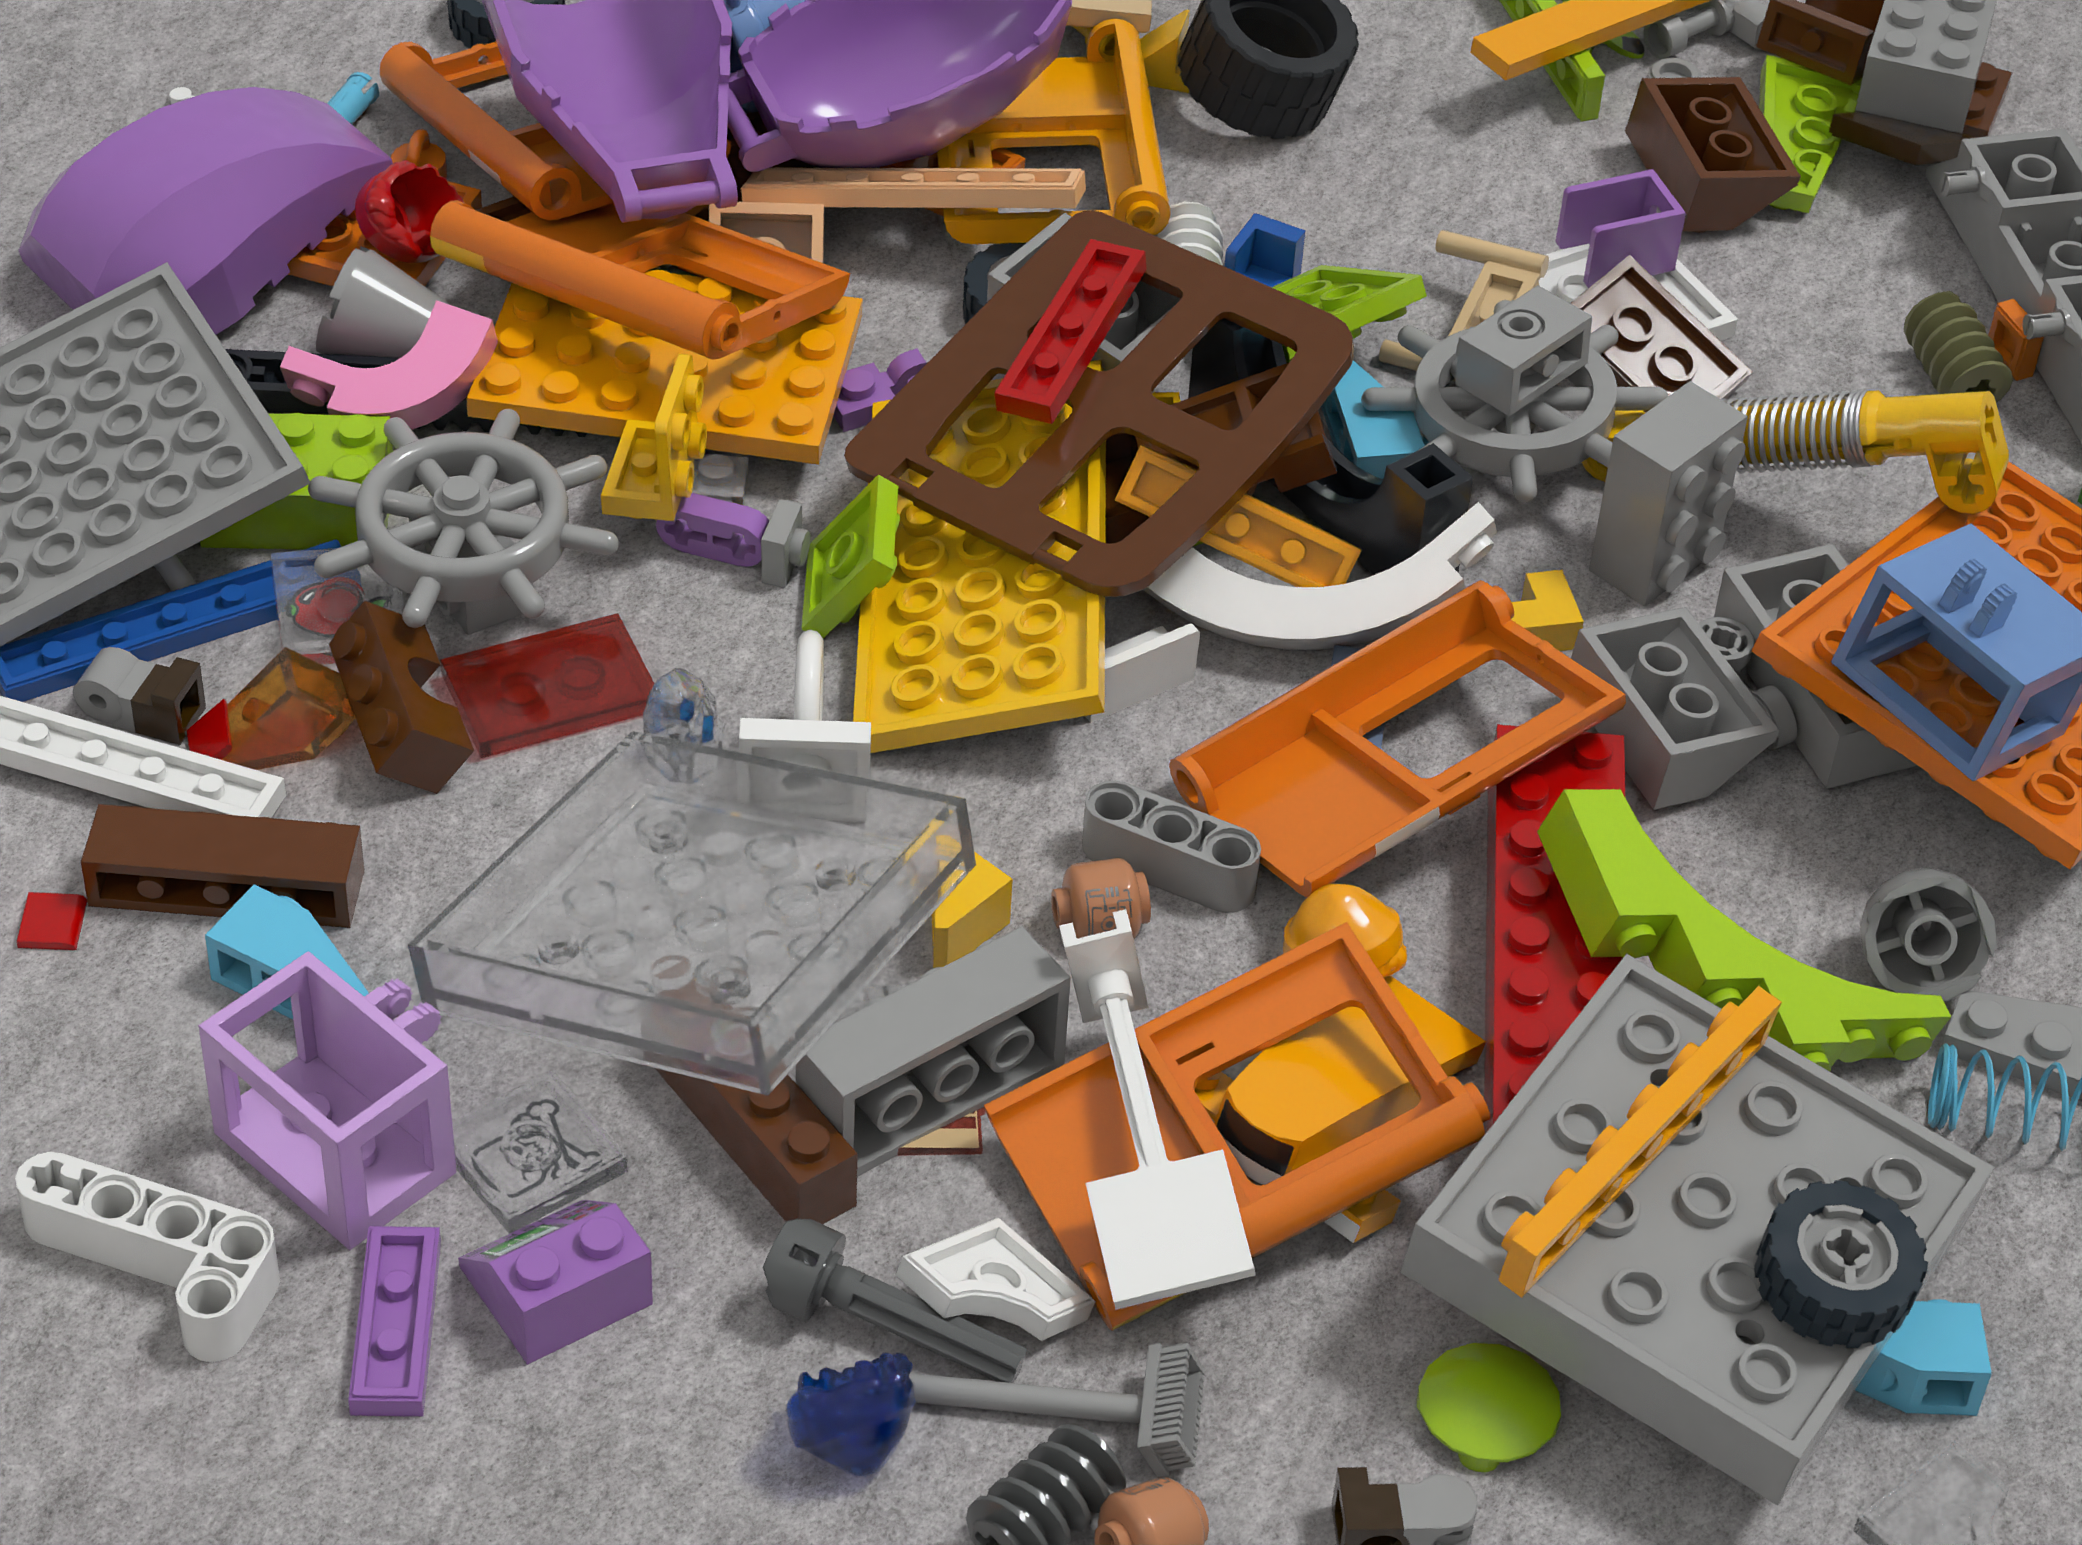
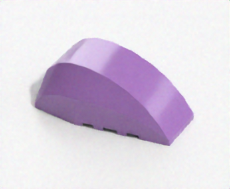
(209, 186)

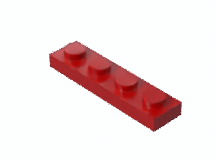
(1070, 331)

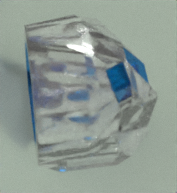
(683, 710)

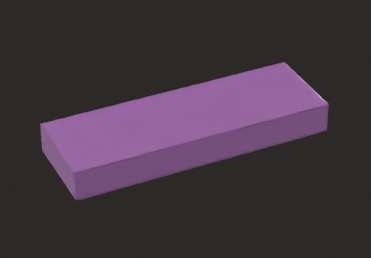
(395, 1321)

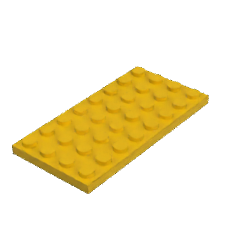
(968, 631)

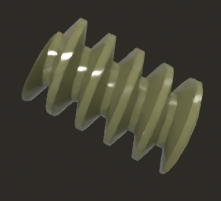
(1955, 347)

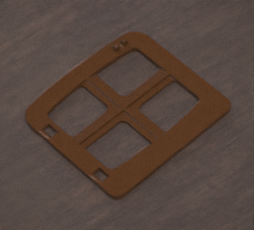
(1104, 406)

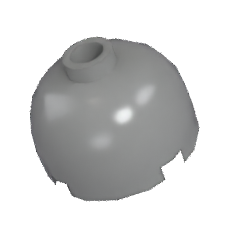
(1934, 956)

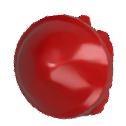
(399, 210)

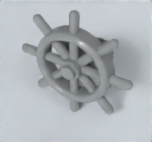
(1508, 379)
(460, 538)

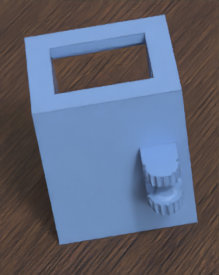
(1990, 623)

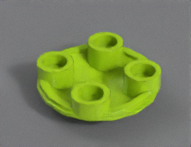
(1489, 1404)

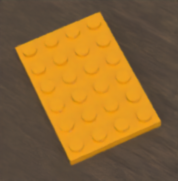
(594, 374)

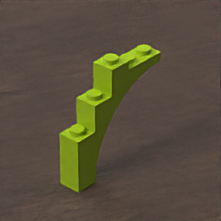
(1641, 906)

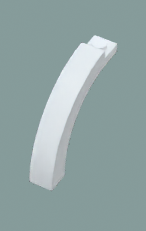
(1329, 614)

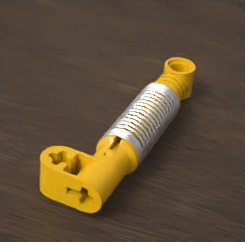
(1869, 431)

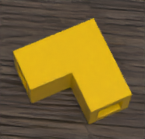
(1549, 609)

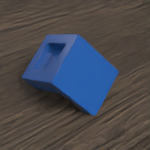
(1267, 251)

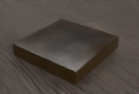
(1897, 138)

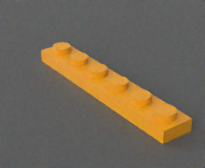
(1623, 1154)

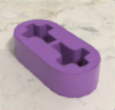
(715, 530)

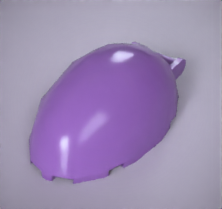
(885, 76)

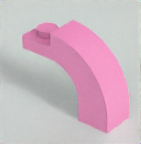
(413, 388)

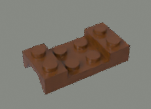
(1225, 407)

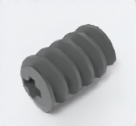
(1048, 1492)

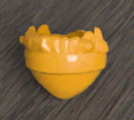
(1370, 919)

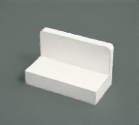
(1148, 666)

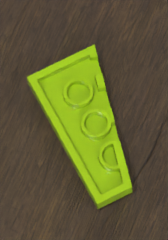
(1800, 112)

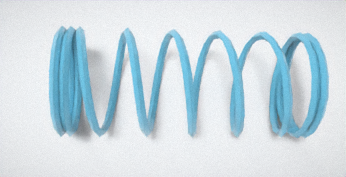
(1946, 1101)

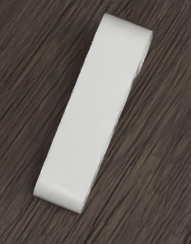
(205, 1249)

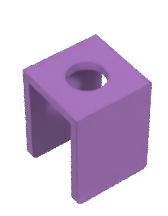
(1622, 221)

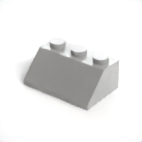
(1685, 708)

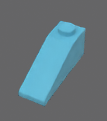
(1367, 436)
(263, 937)

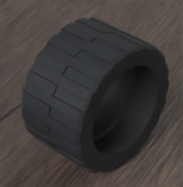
(1262, 89)

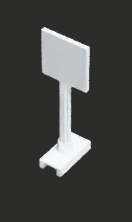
(1168, 1221)

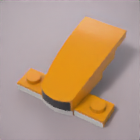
(1327, 1091)

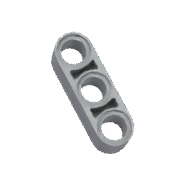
(1172, 845)

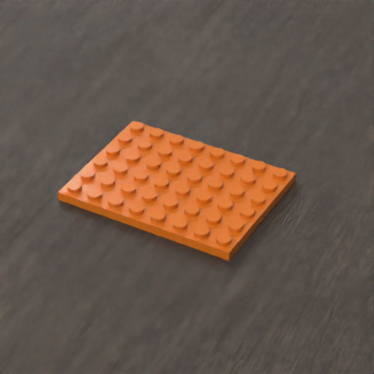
(2031, 795)

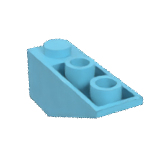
(1933, 1361)

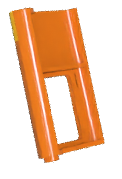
(601, 266)
(1077, 1130)

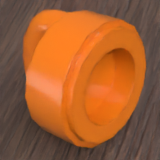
(421, 152)

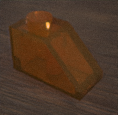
(287, 713)

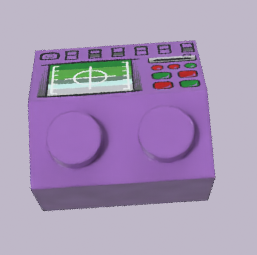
(562, 1277)

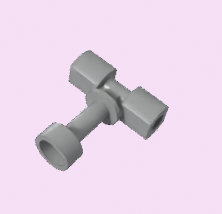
(1671, 34)

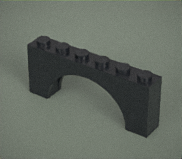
(1381, 516)

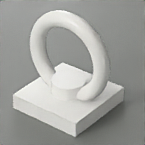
(807, 739)

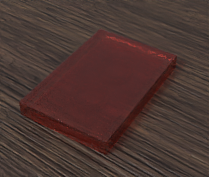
(548, 685)

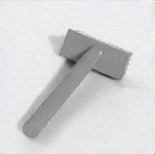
(1165, 1411)

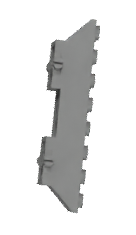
(2022, 222)

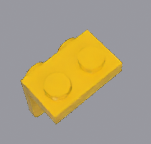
(657, 458)

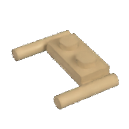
(1505, 276)

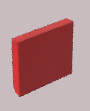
(212, 733)
(52, 921)

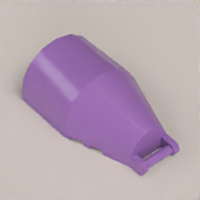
(628, 94)

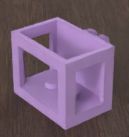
(352, 1120)

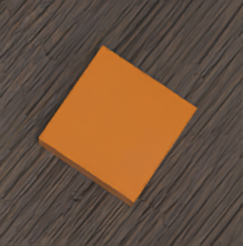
(2009, 339)

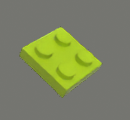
(851, 557)

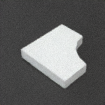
(997, 1276)

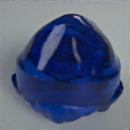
(853, 1415)

